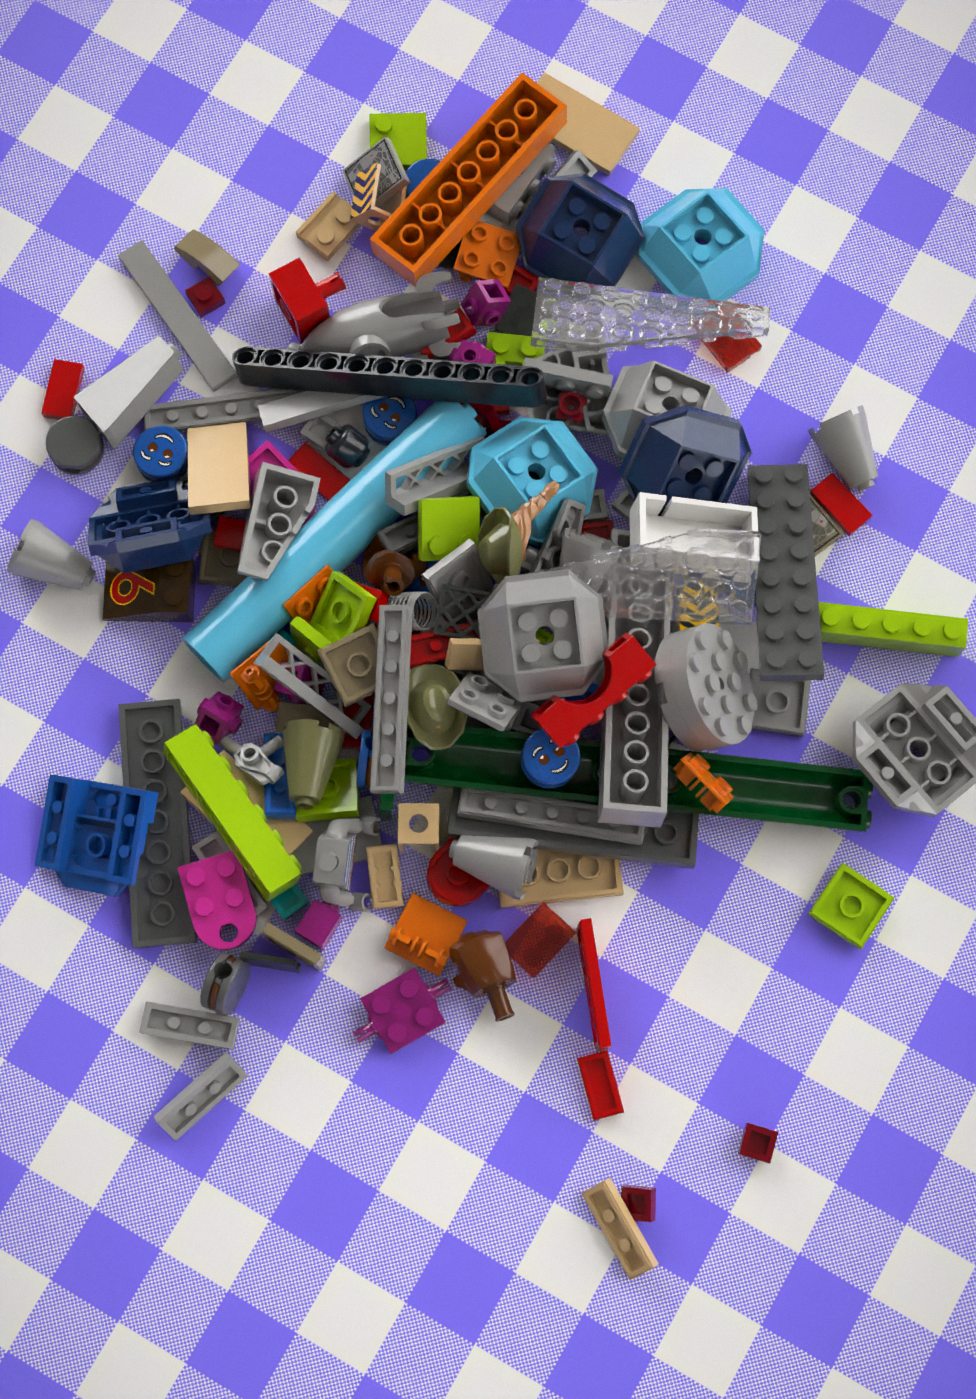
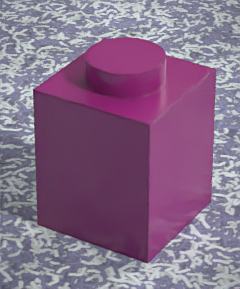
(319, 923)

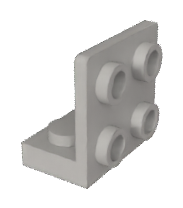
(485, 702)

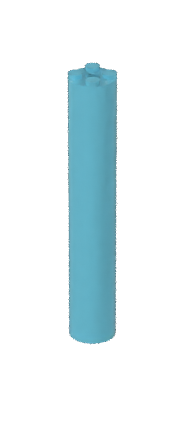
(331, 537)

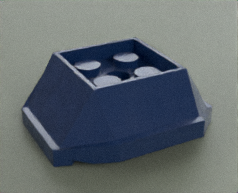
(554, 249)
(685, 440)
(147, 526)

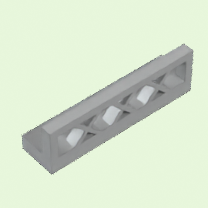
(435, 483)
(305, 693)

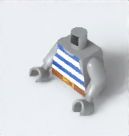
(336, 858)

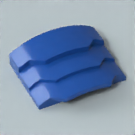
(94, 833)

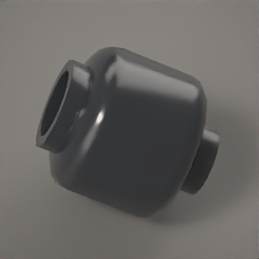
(347, 446)

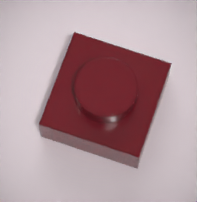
(205, 297)
(487, 417)
(758, 1143)
(640, 1202)

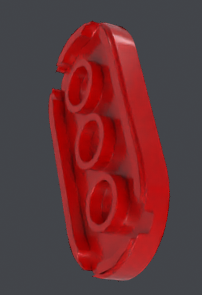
(451, 883)

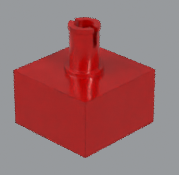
(301, 298)

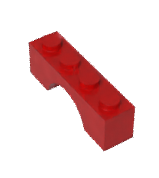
(624, 666)

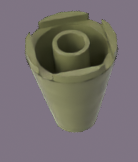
(310, 759)

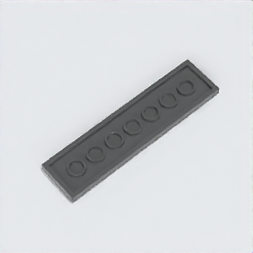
(786, 575)
(669, 846)
(158, 898)

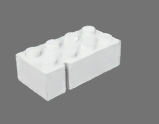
(685, 515)

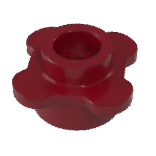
(571, 398)

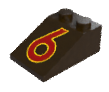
(150, 594)

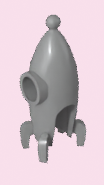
(390, 324)

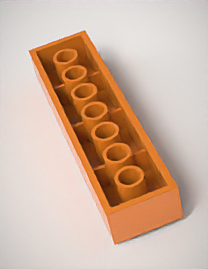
(469, 179)

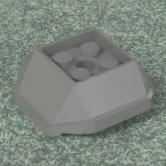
(652, 391)
(509, 629)
(936, 725)

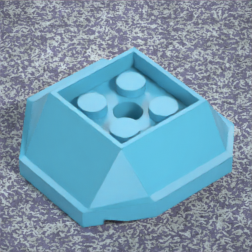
(698, 270)
(548, 448)

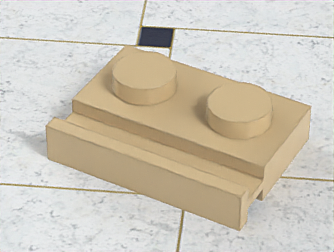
(328, 226)

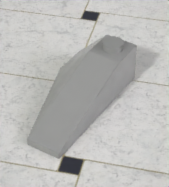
(278, 509)
(569, 516)

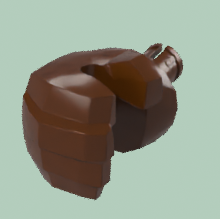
(389, 569)
(485, 969)

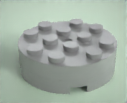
(705, 687)

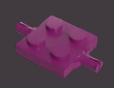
(402, 1010)

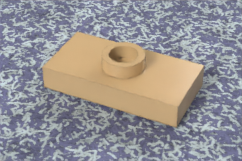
(384, 876)

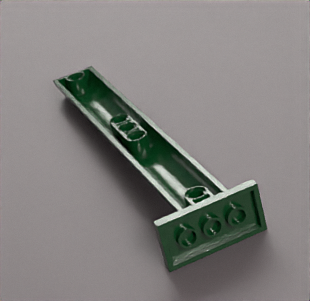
(760, 787)

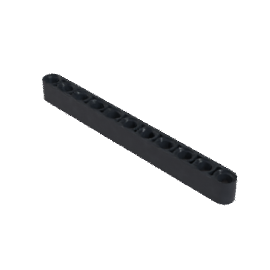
(391, 376)

